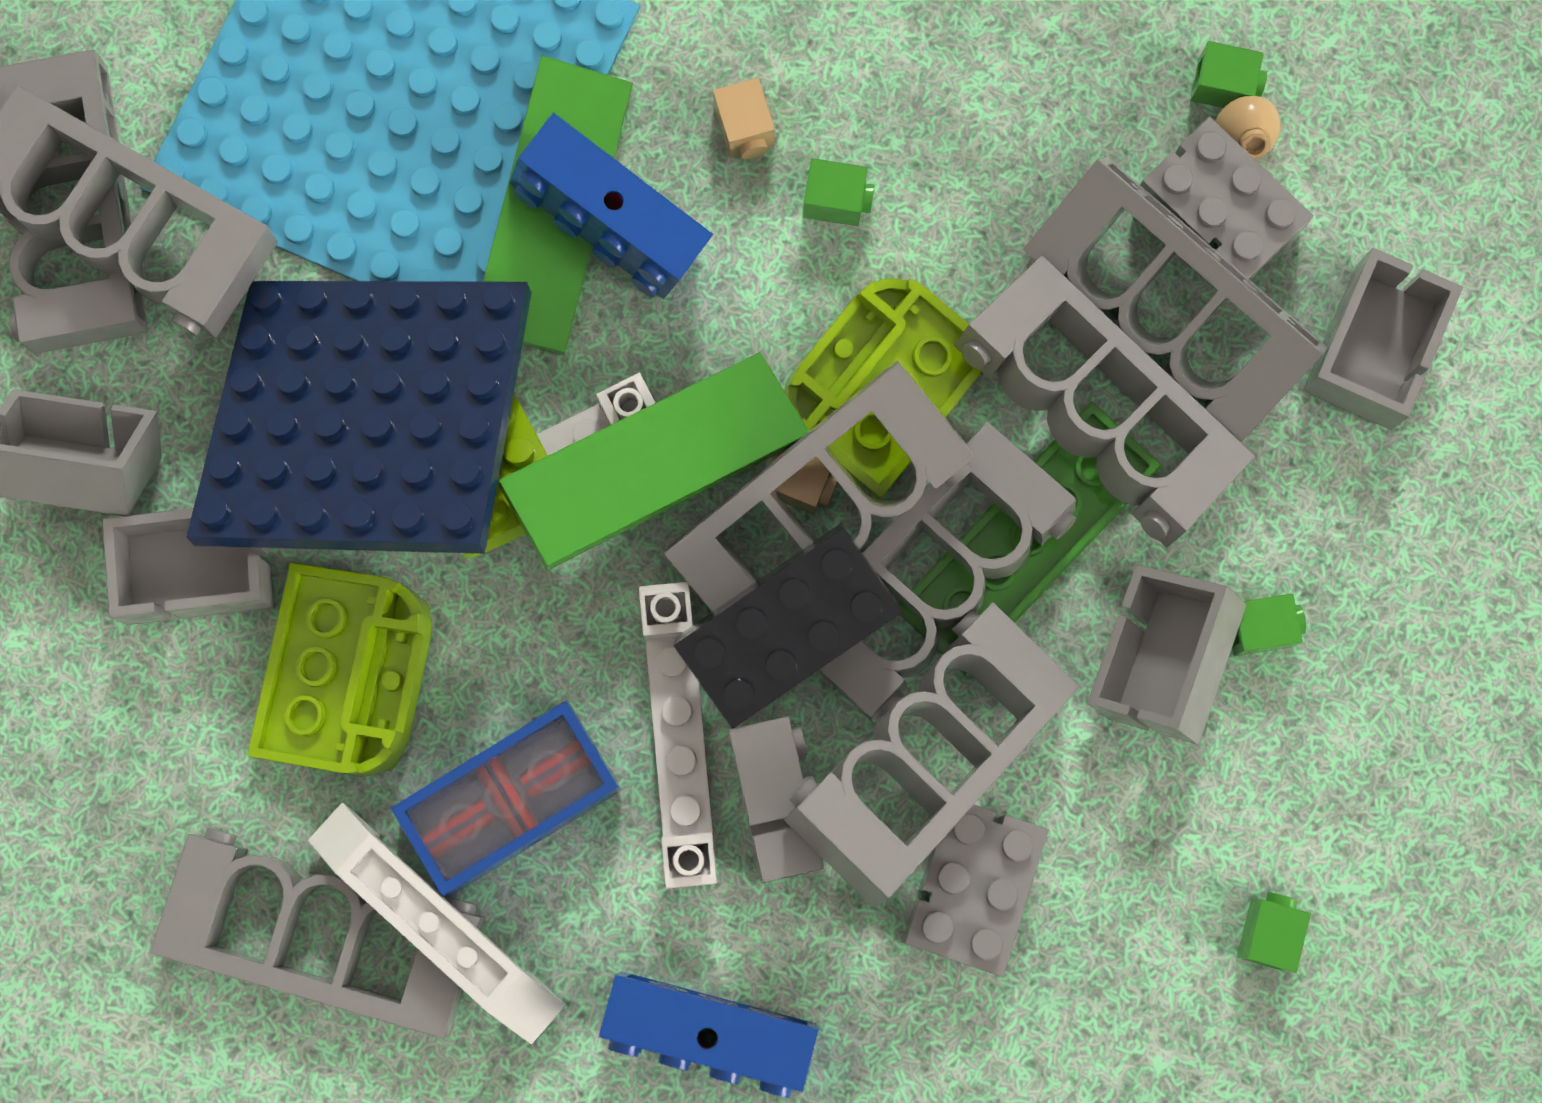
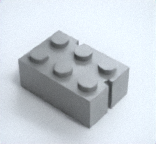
(1228, 198)
(1383, 339)
(61, 452)
(161, 573)
(1174, 667)
(769, 776)
(977, 890)

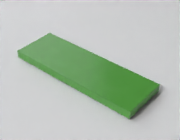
(526, 240)
(652, 460)
(997, 535)

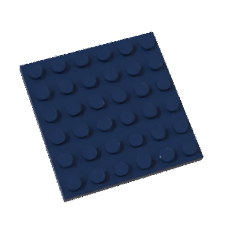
(363, 416)

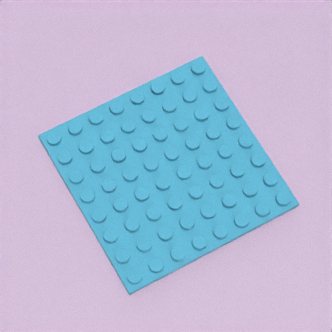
(378, 124)

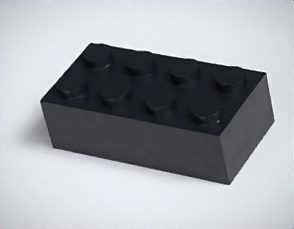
(787, 626)

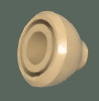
(1252, 124)

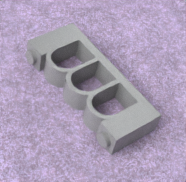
(1088, 215)
(219, 267)
(88, 310)
(908, 415)
(1015, 486)
(1166, 503)
(852, 836)
(199, 907)

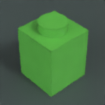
(1227, 74)
(837, 192)
(1269, 625)
(1274, 933)

